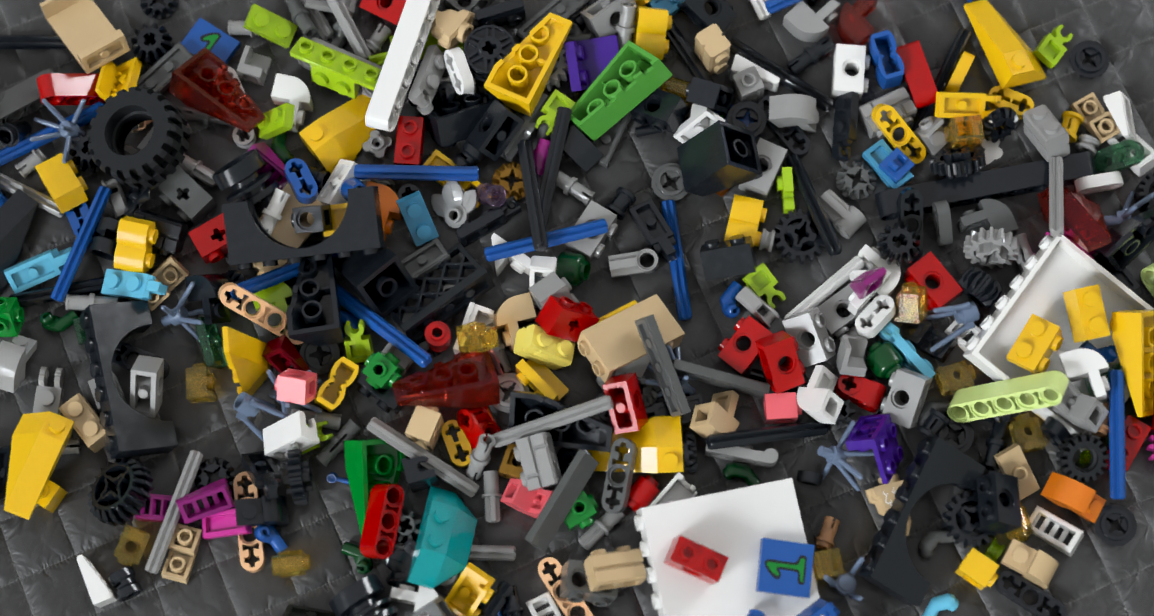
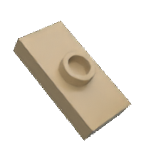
(1013, 463)

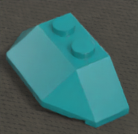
(442, 540)

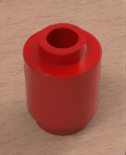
(438, 343)
(642, 492)

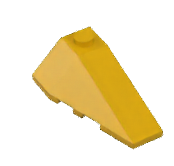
(1005, 50)
(526, 70)
(338, 133)
(1135, 348)
(657, 447)
(33, 457)

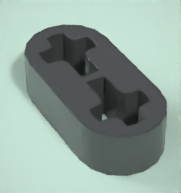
(942, 222)

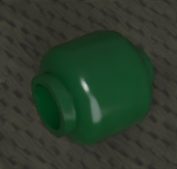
(573, 267)
(884, 359)

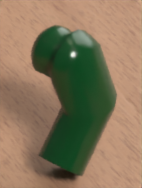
(279, 148)
(57, 323)
(740, 470)
(363, 564)

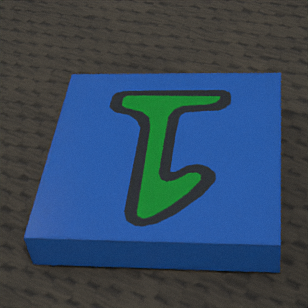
(208, 36)
(785, 568)

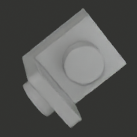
(749, 85)
(931, 134)

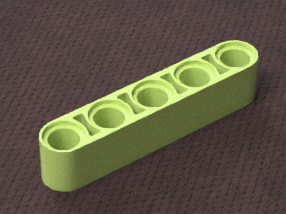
(1008, 396)

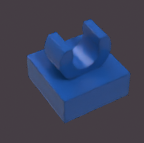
(896, 165)

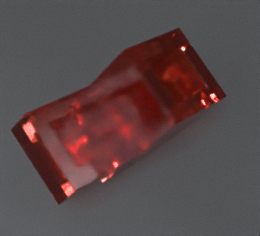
(852, 25)

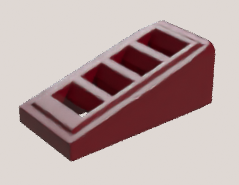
(283, 348)

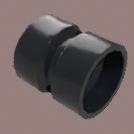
(102, 245)

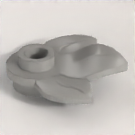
(452, 200)

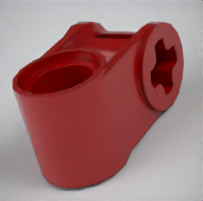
(863, 392)
(477, 424)

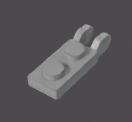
(49, 397)

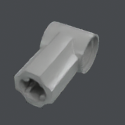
(845, 218)
(629, 263)

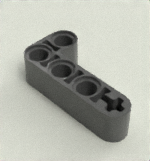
(21, 99)

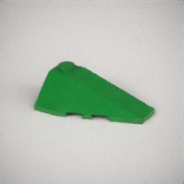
(368, 464)

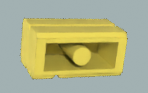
(542, 348)

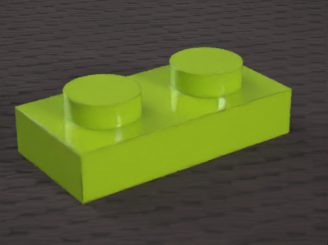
(270, 26)
(277, 121)

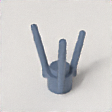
(964, 313)
(249, 406)
(846, 583)

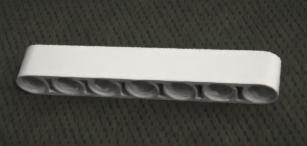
(400, 64)

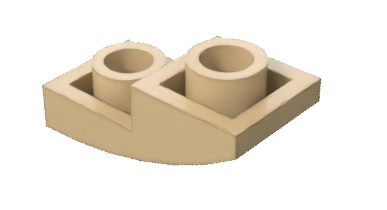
(1096, 119)
(170, 274)
(182, 553)

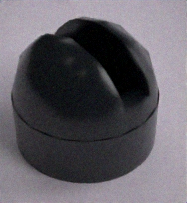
(450, 92)

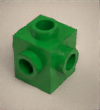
(10, 317)
(391, 370)
(584, 518)

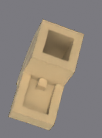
(512, 312)
(716, 415)
(1032, 564)

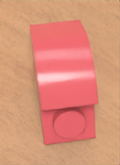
(525, 501)

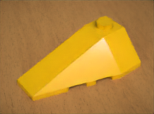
(245, 359)

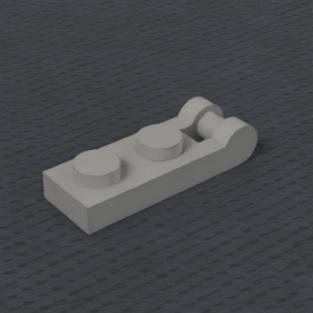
(427, 79)
(746, 455)

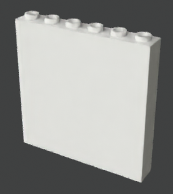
(1039, 291)
(733, 526)

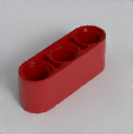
(917, 74)
(68, 88)
(382, 521)

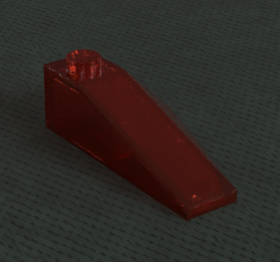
(1082, 219)
(459, 383)

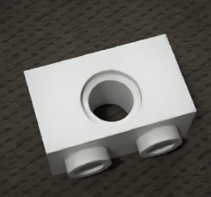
(853, 58)

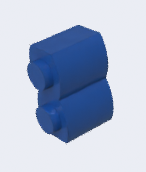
(885, 59)

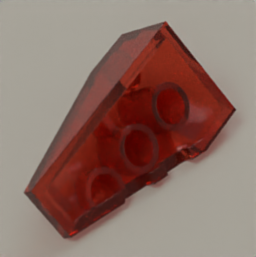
(211, 89)

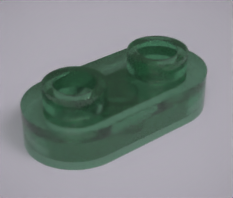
(1120, 156)

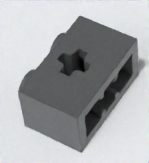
(196, 206)

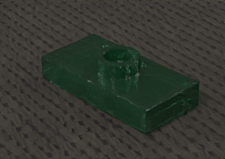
(211, 345)

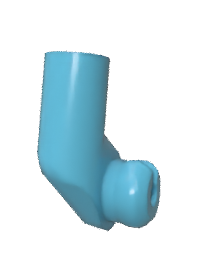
(940, 603)

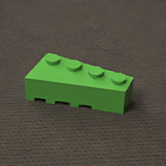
(618, 90)

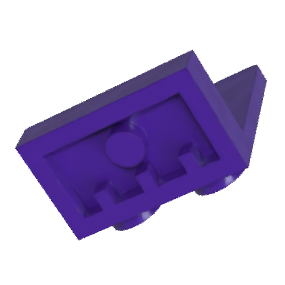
(588, 59)
(879, 434)

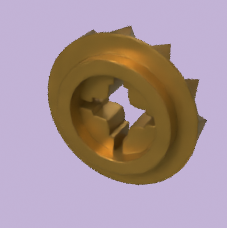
(504, 173)

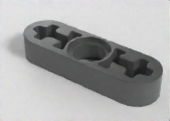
(612, 467)

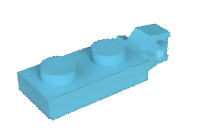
(36, 269)
(131, 285)
(912, 360)

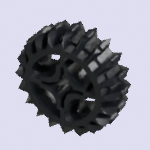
(120, 491)

